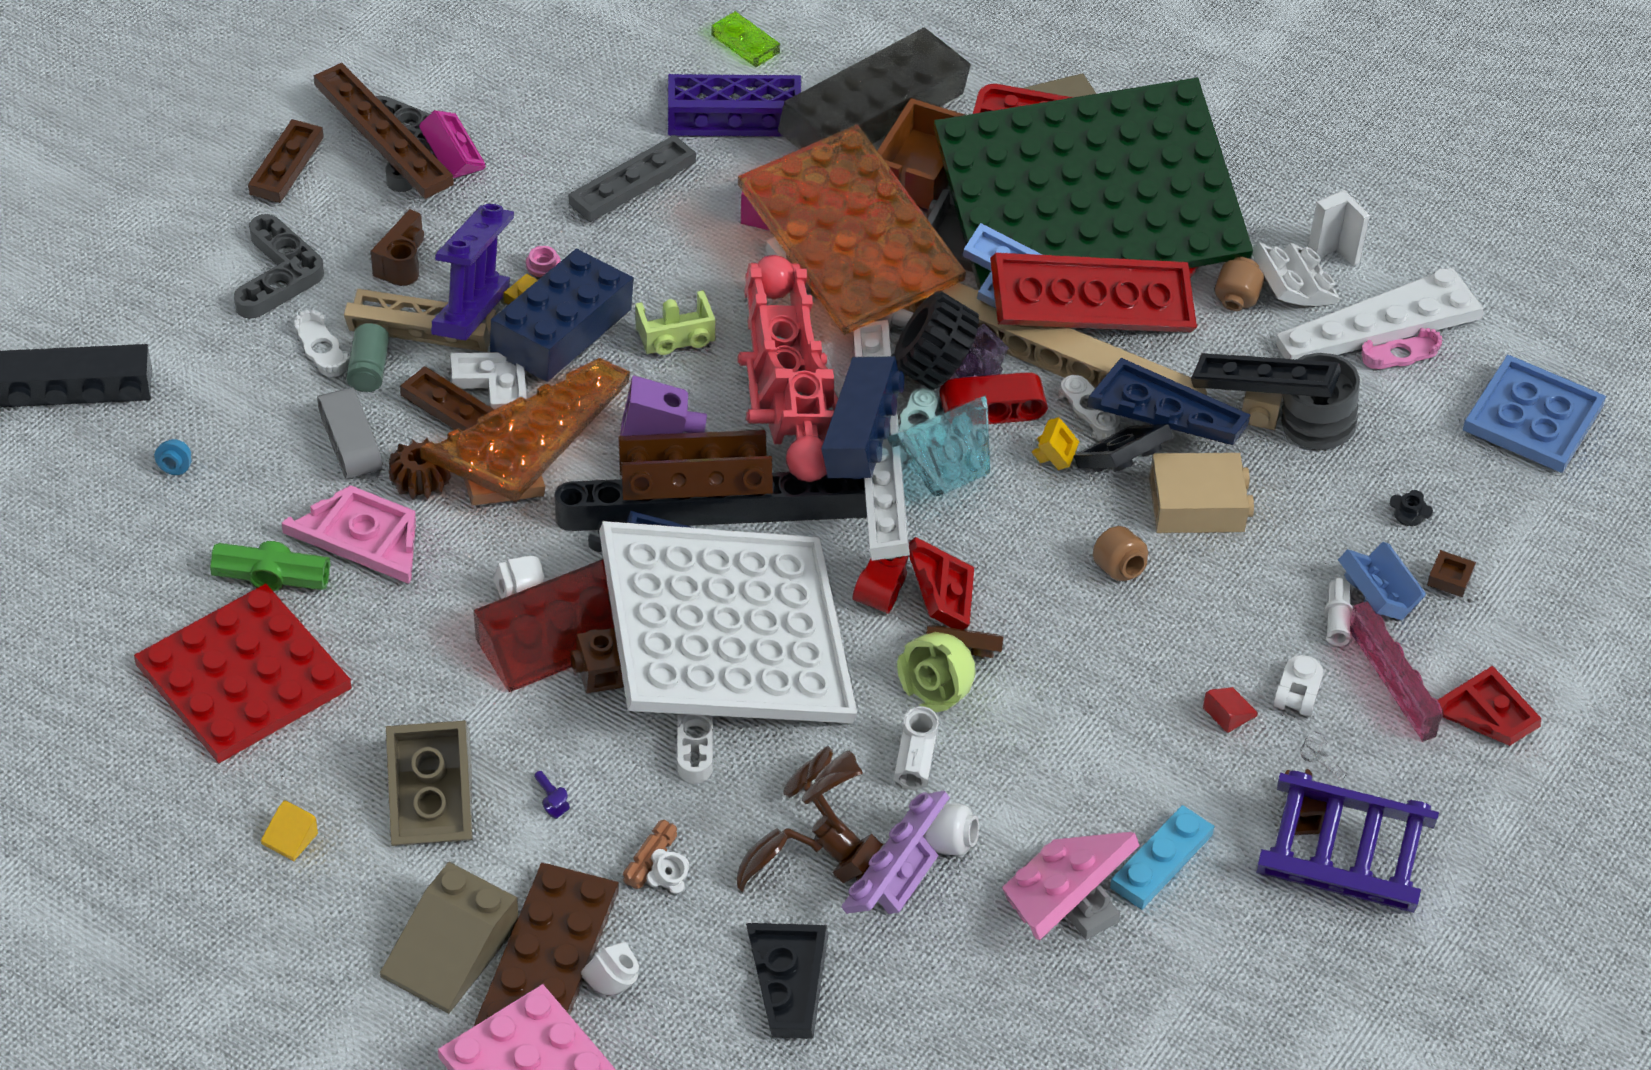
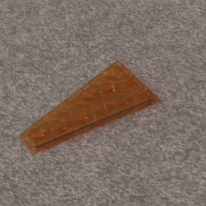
(526, 436)

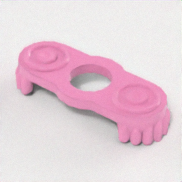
(1420, 348)

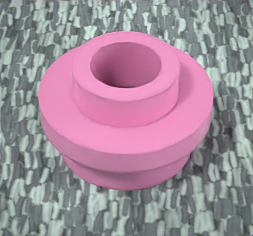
(541, 260)

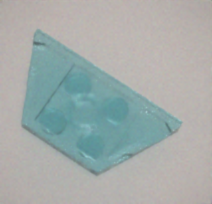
(949, 447)

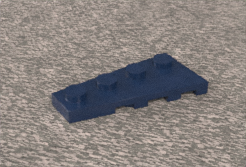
(1154, 399)

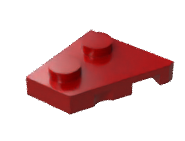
(944, 583)
(1490, 708)

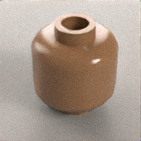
(1239, 283)
(1120, 553)

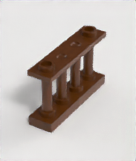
(695, 465)

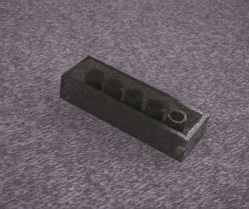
(876, 90)

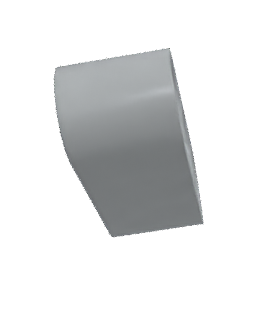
(349, 433)

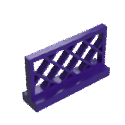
(723, 115)

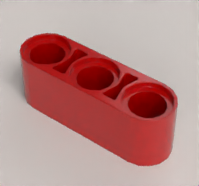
(1008, 396)

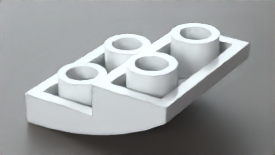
(1296, 275)

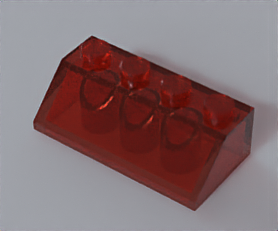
(538, 627)

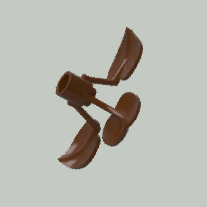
(828, 830)

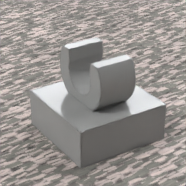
(1094, 913)

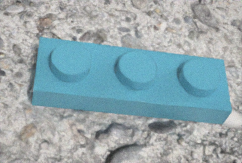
(1162, 857)

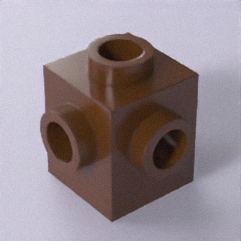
(597, 660)

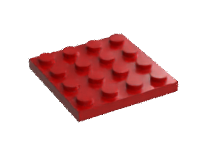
(242, 672)

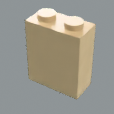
(1200, 492)

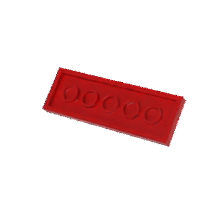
(1092, 292)

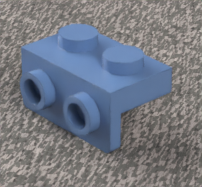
(1383, 581)

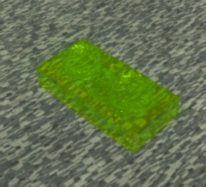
(745, 39)

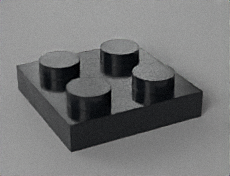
(1123, 446)

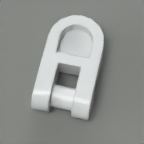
(1299, 685)

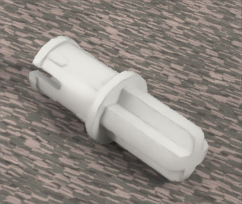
(1338, 612)

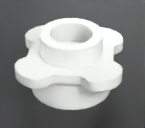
(676, 863)

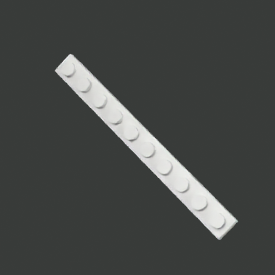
(885, 489)

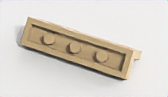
(409, 324)

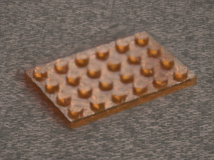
(851, 228)

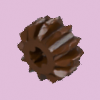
(416, 474)

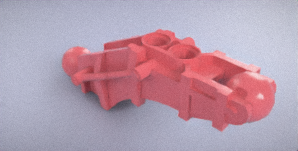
(787, 365)

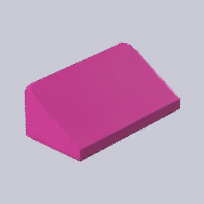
(451, 143)

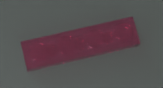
(1395, 671)

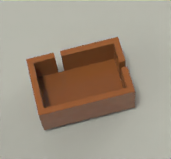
(914, 152)

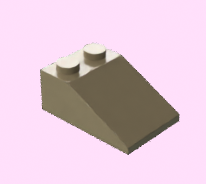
(429, 782)
(451, 937)

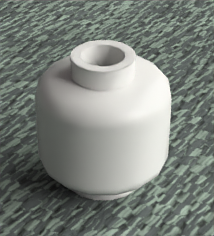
(953, 830)

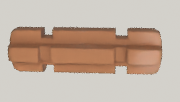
(663, 837)

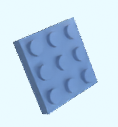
(1534, 413)

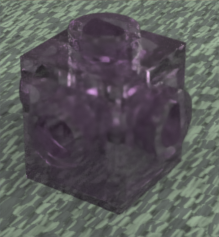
(984, 356)

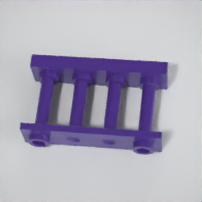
(473, 275)
(1359, 879)

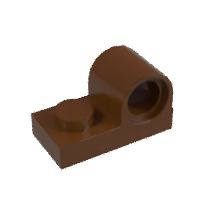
(396, 254)

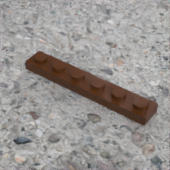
(383, 130)

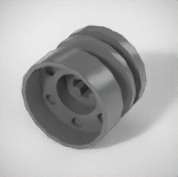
(1324, 421)

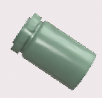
(367, 357)

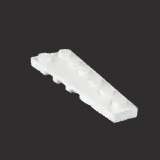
(1430, 303)

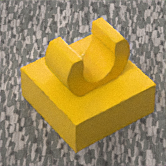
(1056, 444)

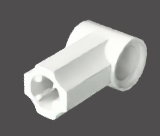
(916, 748)

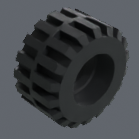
(936, 340)

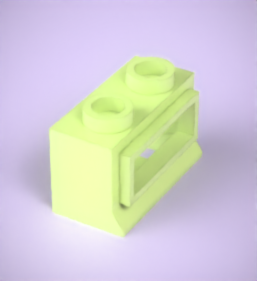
(676, 330)

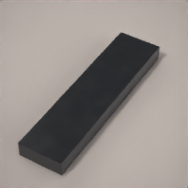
(1266, 375)

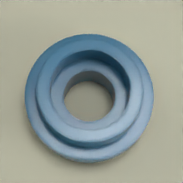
(173, 457)

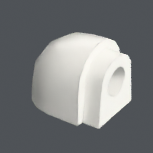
(518, 575)
(612, 970)

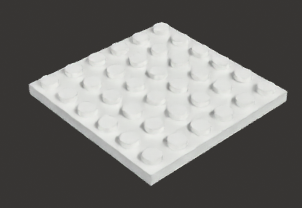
(725, 623)

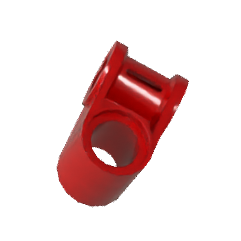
(881, 583)

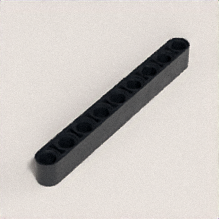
(585, 503)

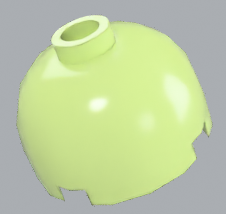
(936, 670)

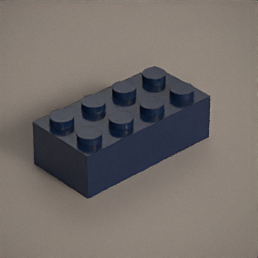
(561, 314)

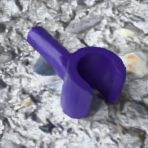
(555, 803)

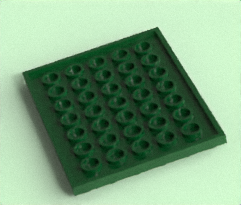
(1098, 177)

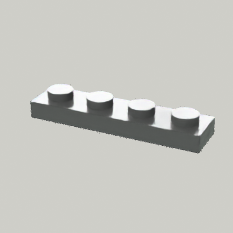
(632, 178)

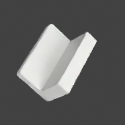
(1339, 226)

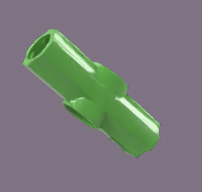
(270, 564)

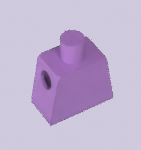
(658, 410)

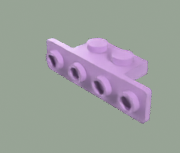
(901, 862)

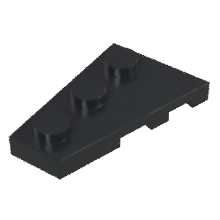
(789, 974)

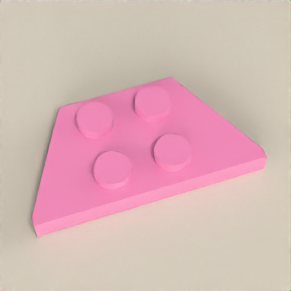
(361, 530)
(1064, 876)

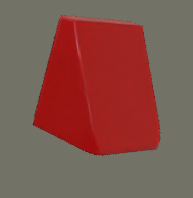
(1228, 708)

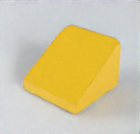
(290, 831)

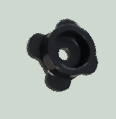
(1410, 508)

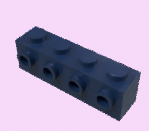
(862, 417)

